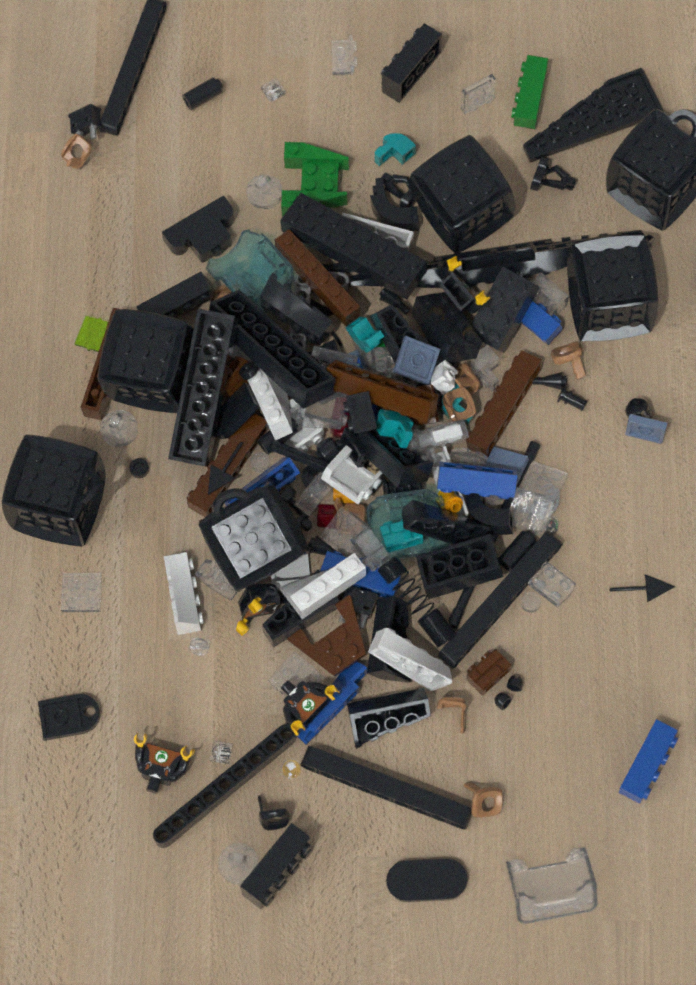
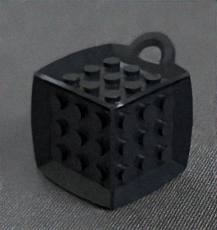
(655, 168)
(463, 194)
(613, 287)
(145, 359)
(54, 490)
(252, 535)

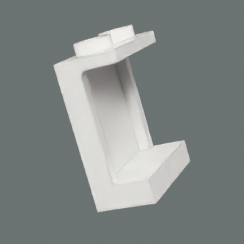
(306, 436)
(350, 480)
(291, 573)

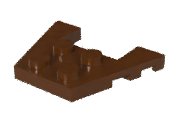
(338, 648)

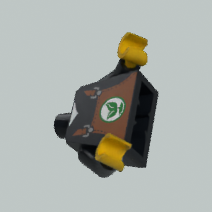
(460, 291)
(258, 601)
(305, 702)
(160, 764)

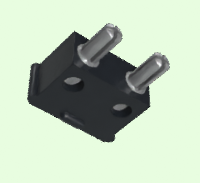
(85, 121)
(361, 600)

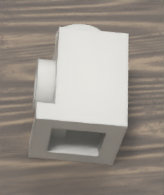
(444, 377)

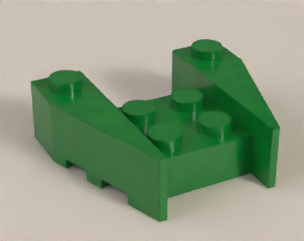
(319, 174)

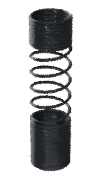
(434, 623)

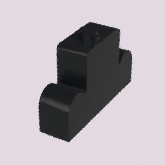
(202, 231)

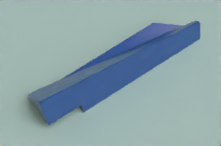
(347, 685)

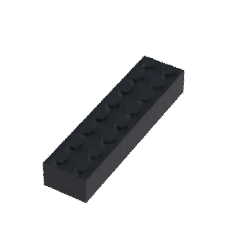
(354, 246)
(276, 351)
(203, 387)

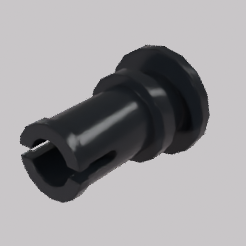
(572, 399)

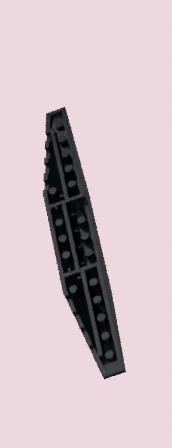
(485, 264)

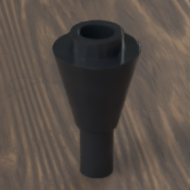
(392, 298)
(555, 381)
(319, 546)

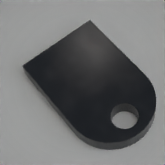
(236, 411)
(66, 717)

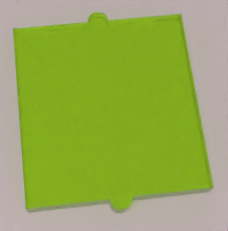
(91, 333)

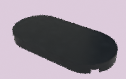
(426, 880)

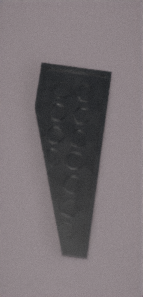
(612, 107)

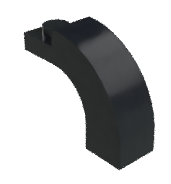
(388, 214)
(498, 520)

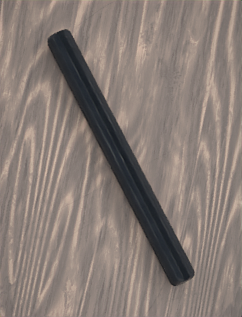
(301, 456)

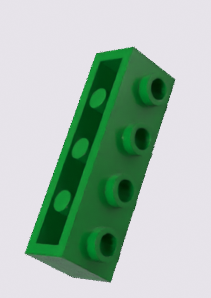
(530, 93)

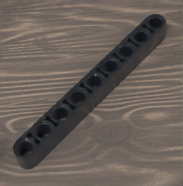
(132, 66)
(499, 600)
(386, 787)
(222, 794)

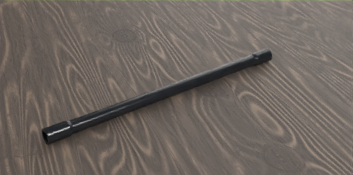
(458, 611)

